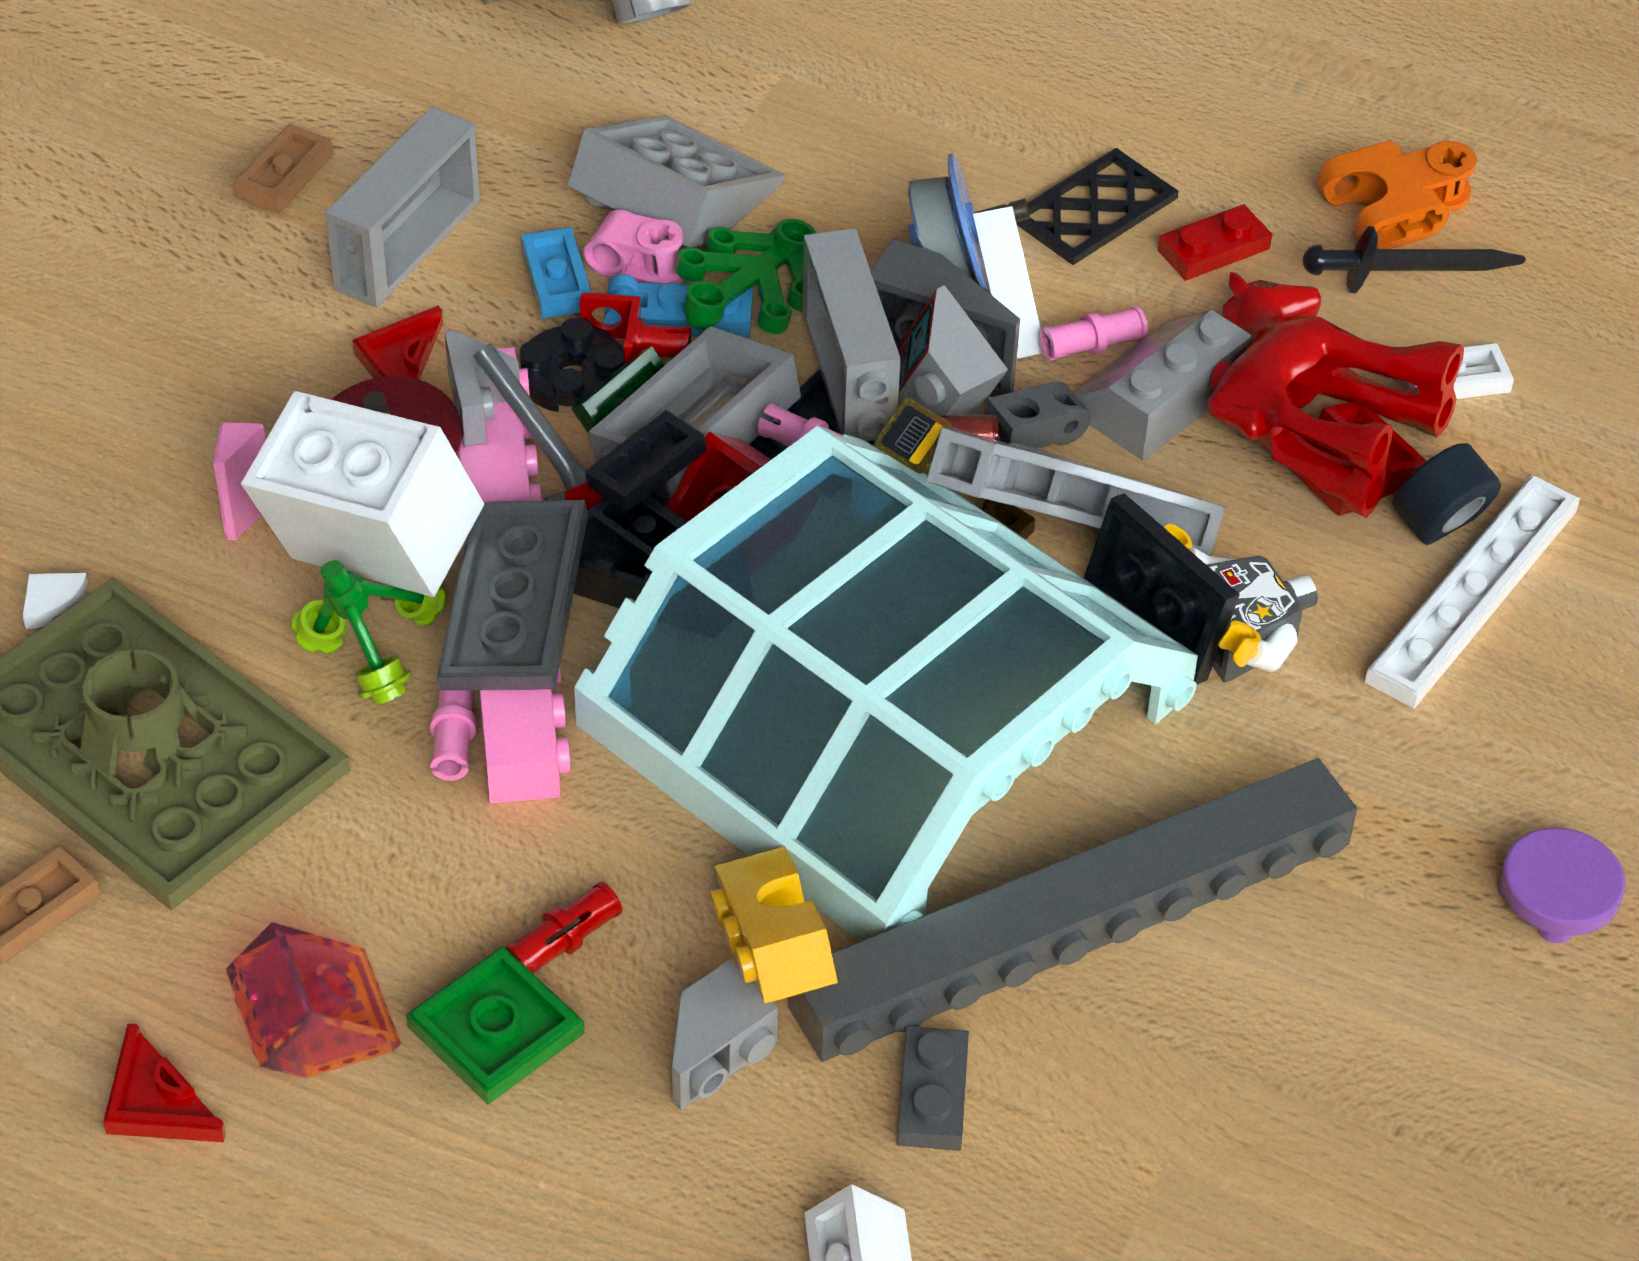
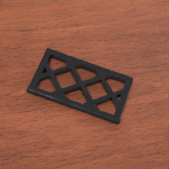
(1100, 234)

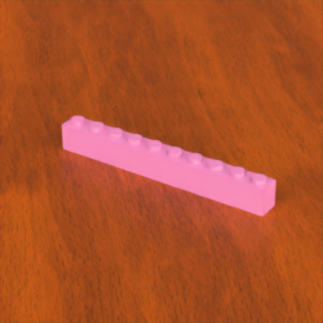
(517, 724)

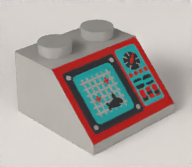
(947, 360)

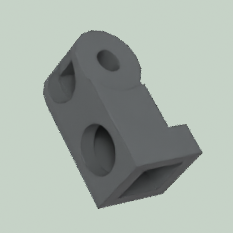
(1039, 415)

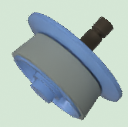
(946, 220)

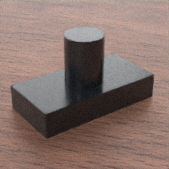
(646, 462)

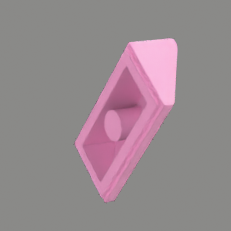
(234, 455)

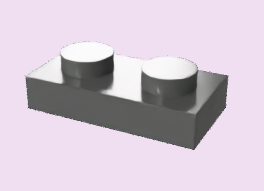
(933, 1088)

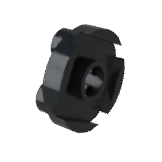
(564, 346)

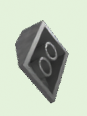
(909, 277)

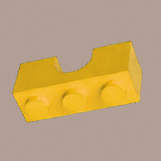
(770, 926)

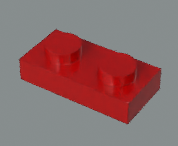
(1214, 242)

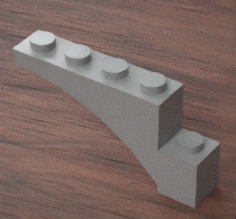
(1061, 485)

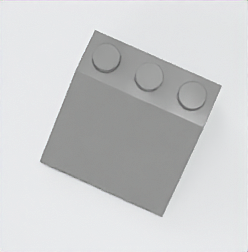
(670, 174)

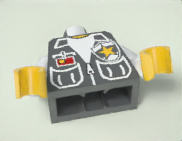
(1265, 616)

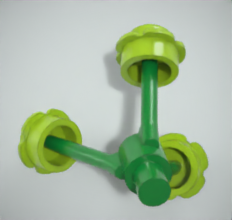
(323, 625)

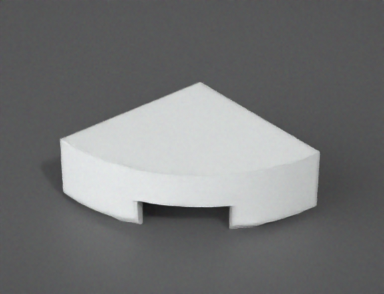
(52, 595)

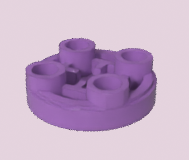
(1562, 882)

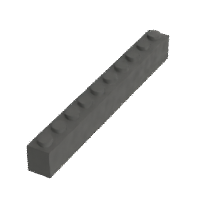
(1075, 908)

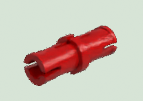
(592, 909)

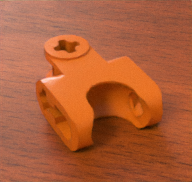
(1403, 192)

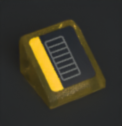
(912, 435)

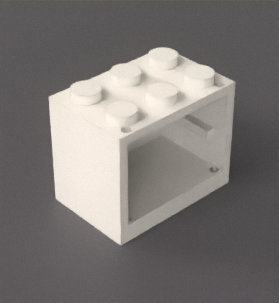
(364, 492)

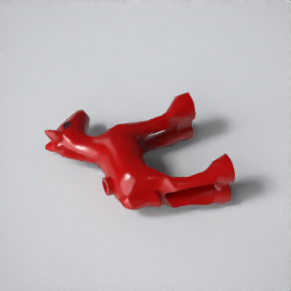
(1307, 356)

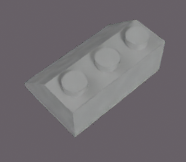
(1161, 381)

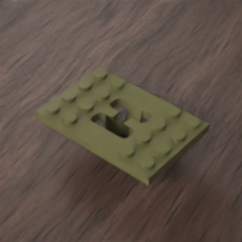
(206, 798)

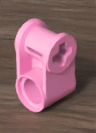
(635, 247)

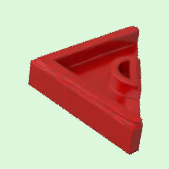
(400, 347)
(154, 1098)

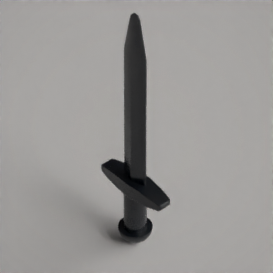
(1368, 258)

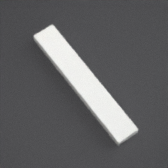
(1471, 592)

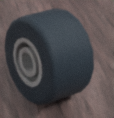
(1446, 493)

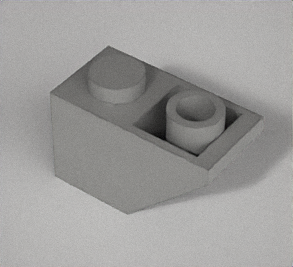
(719, 1032)

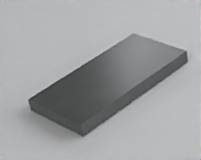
(514, 596)

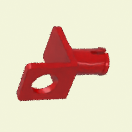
(665, 340)

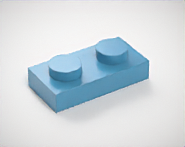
(555, 271)

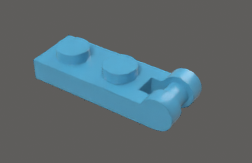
(664, 306)

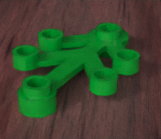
(707, 301)

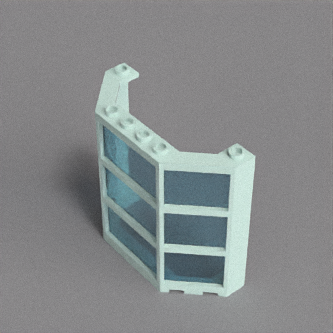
(858, 671)

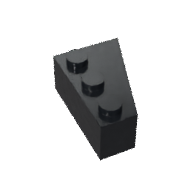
(619, 546)

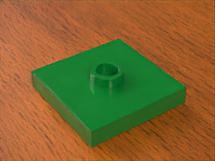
(495, 1024)

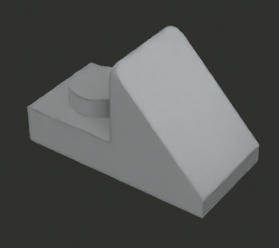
(471, 386)

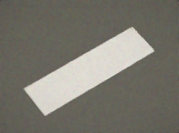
(1008, 273)

